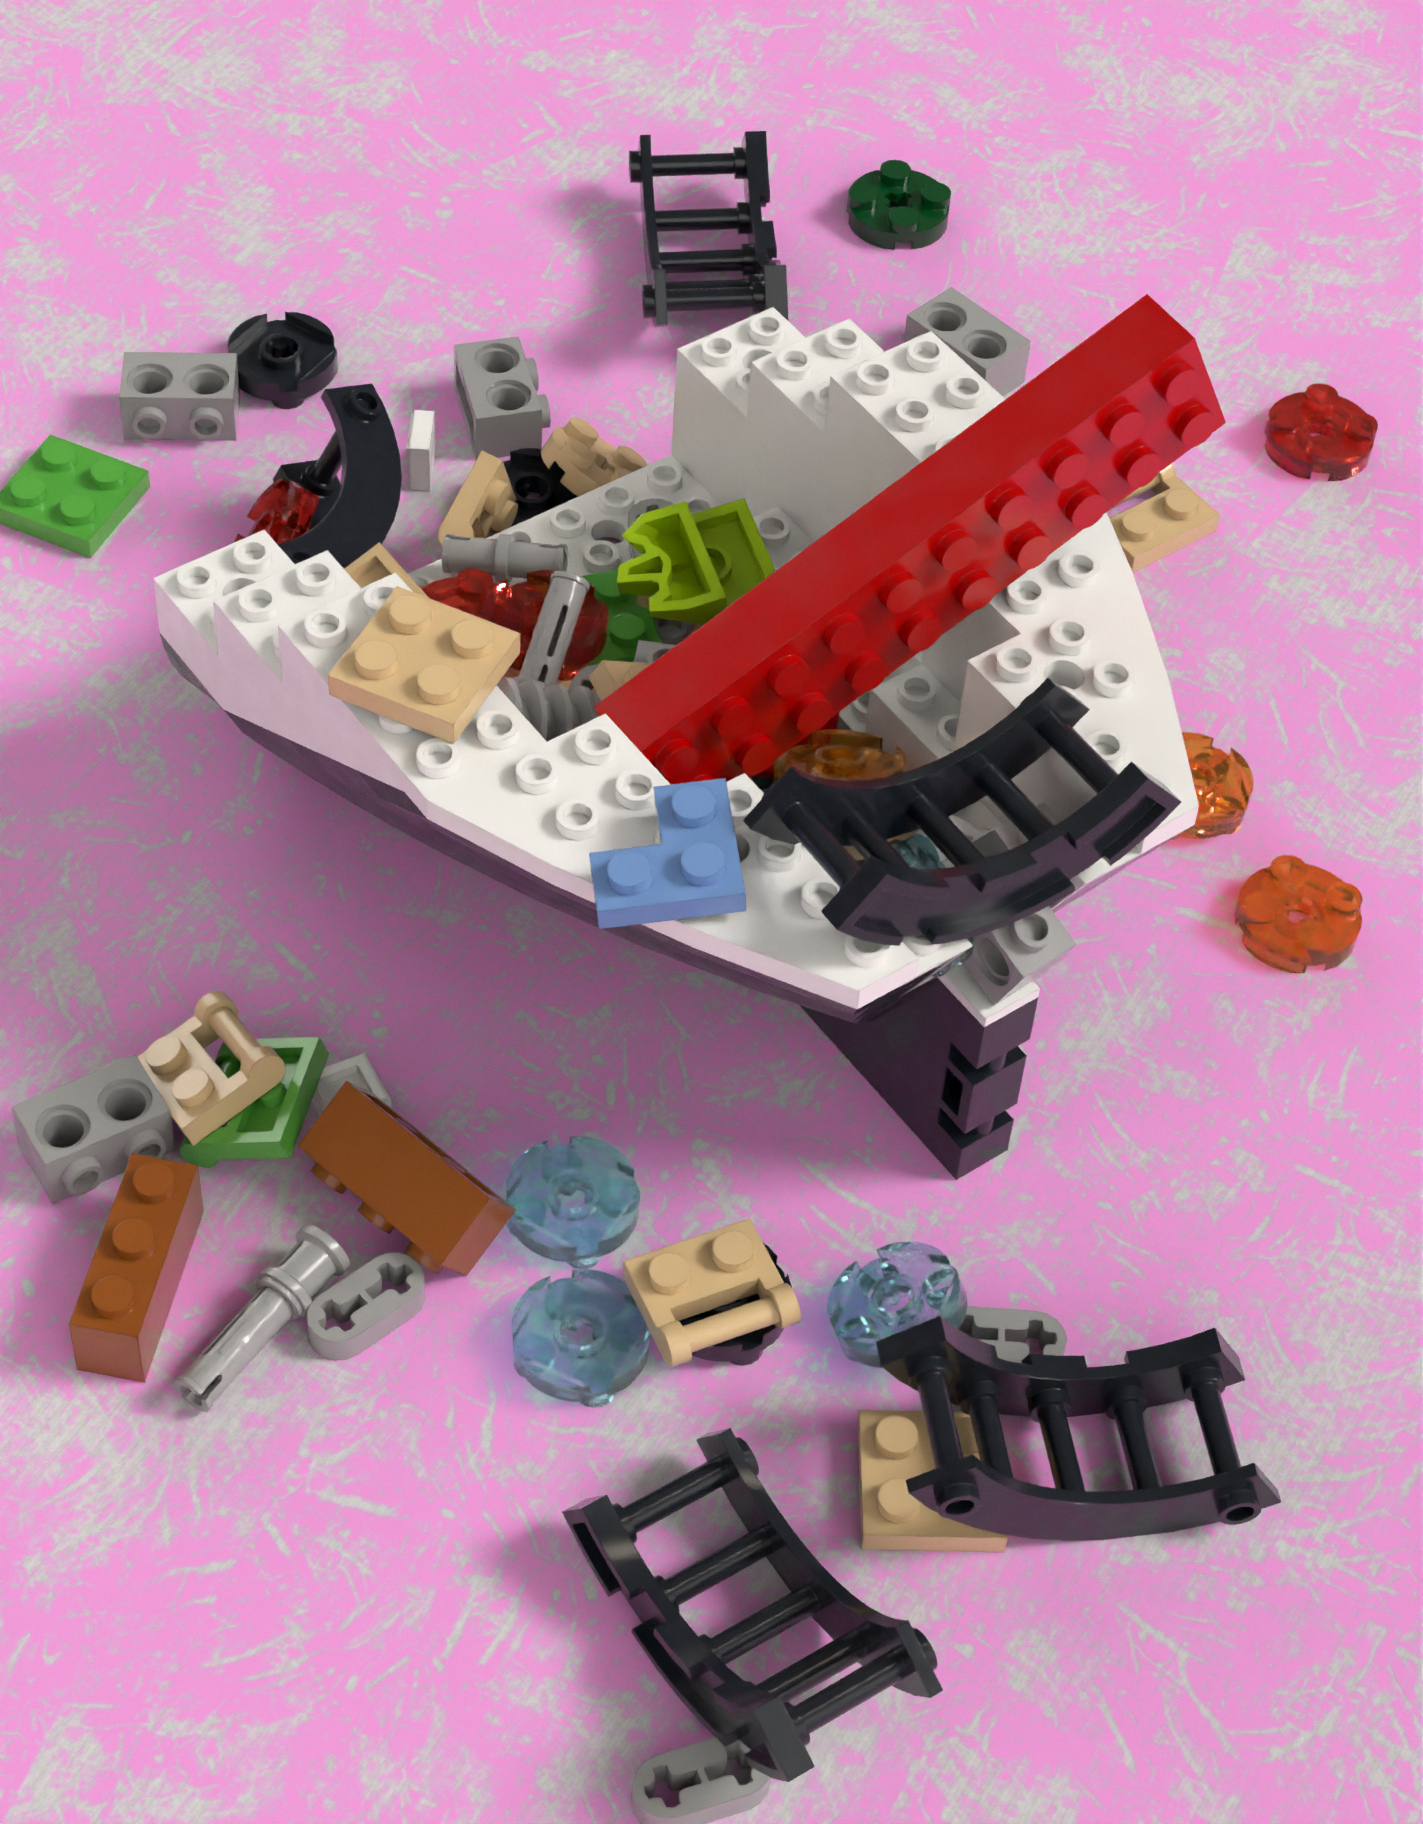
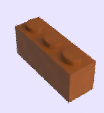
(404, 1181)
(137, 1268)

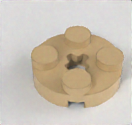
(587, 458)

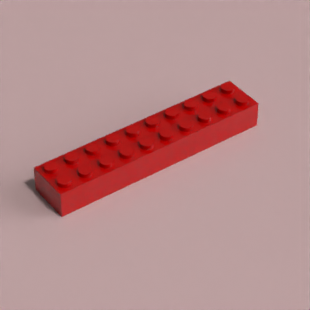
(923, 553)

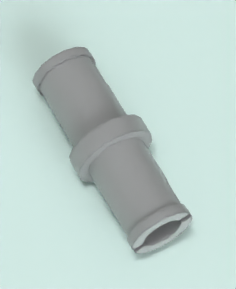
(501, 557)

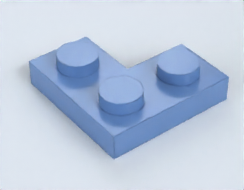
(683, 877)

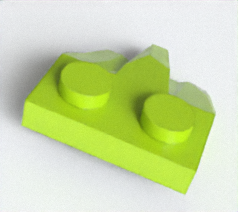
(694, 560)

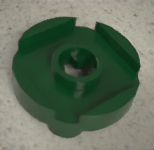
(918, 201)

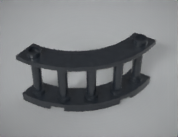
(765, 278)
(364, 506)
(979, 894)
(983, 1494)
(696, 1665)

